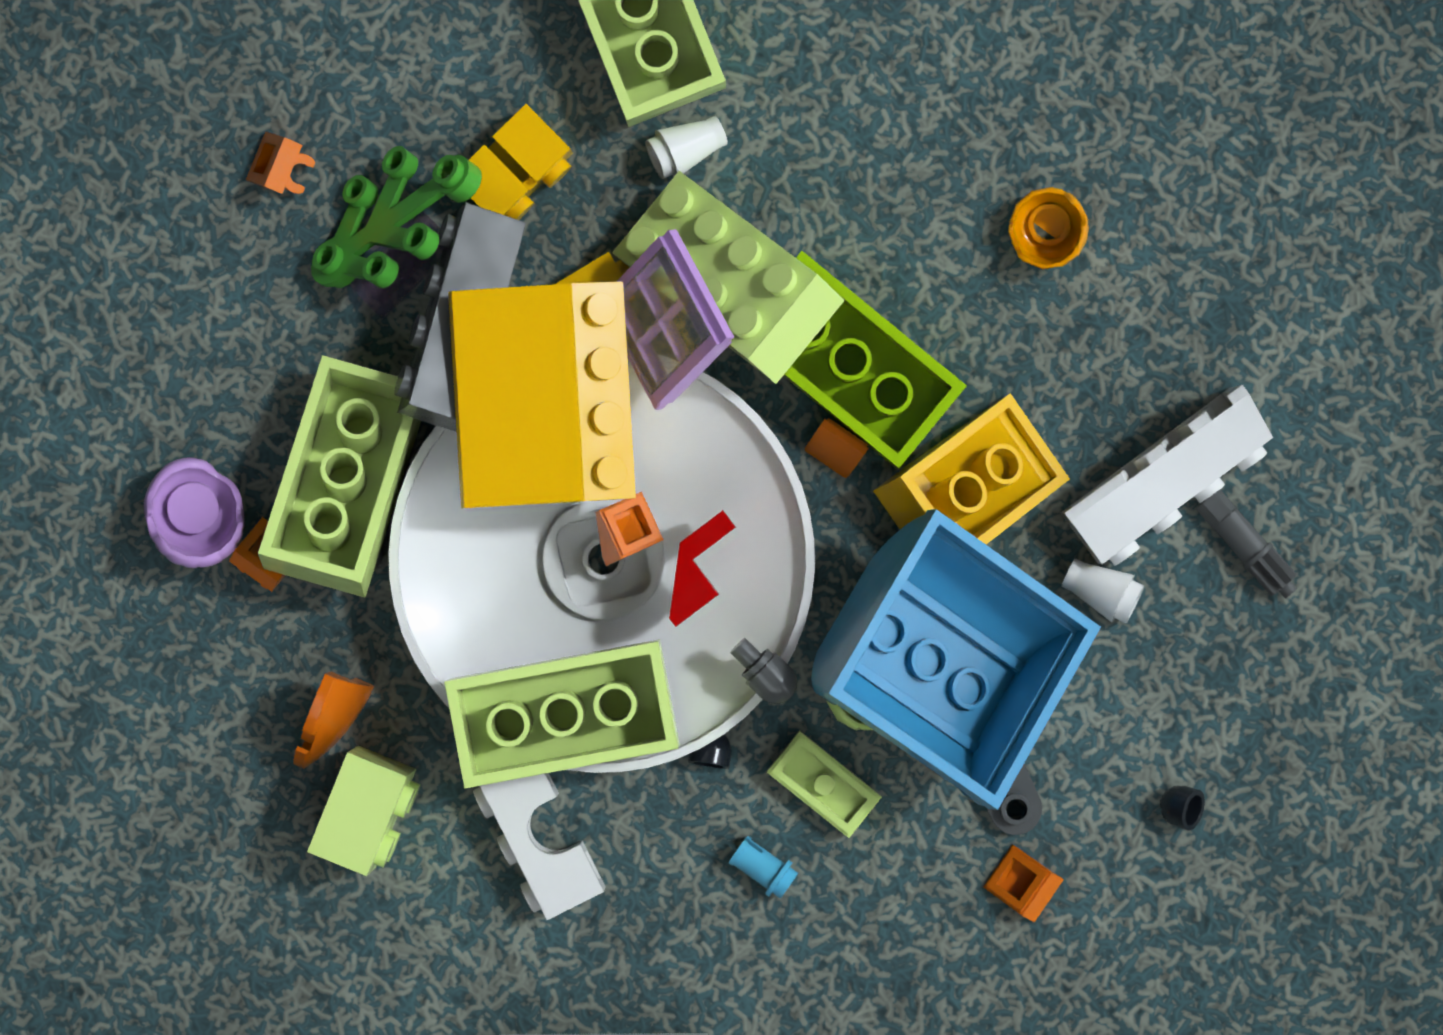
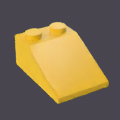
(978, 475)

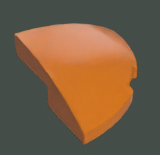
(331, 715)

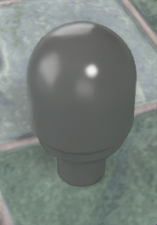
(766, 673)

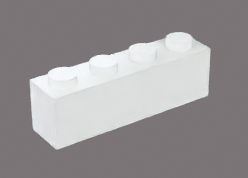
(1168, 475)

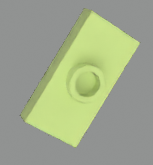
(824, 784)

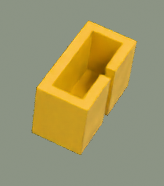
(518, 163)

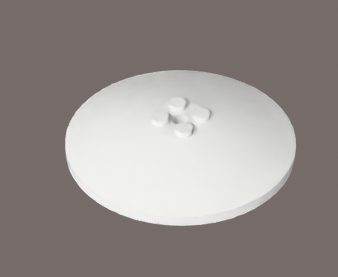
(518, 581)

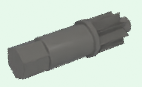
(1248, 545)

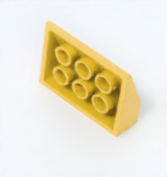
(542, 394)

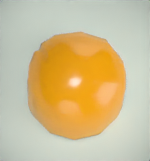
(1058, 215)

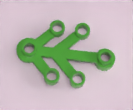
(339, 259)

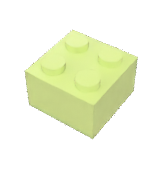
(363, 810)

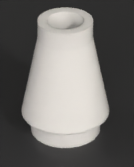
(684, 145)
(1104, 589)

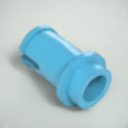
(764, 867)

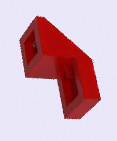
(691, 585)

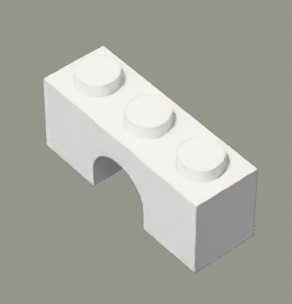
(554, 877)

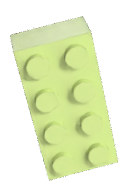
(653, 54)
(760, 288)
(340, 479)
(562, 713)

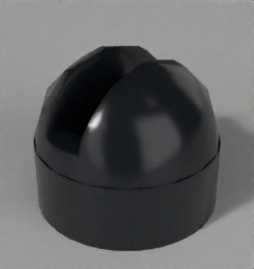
(715, 754)
(1182, 806)

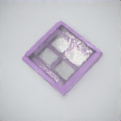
(670, 320)

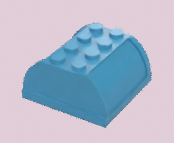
(952, 655)

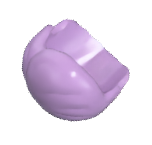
(193, 513)

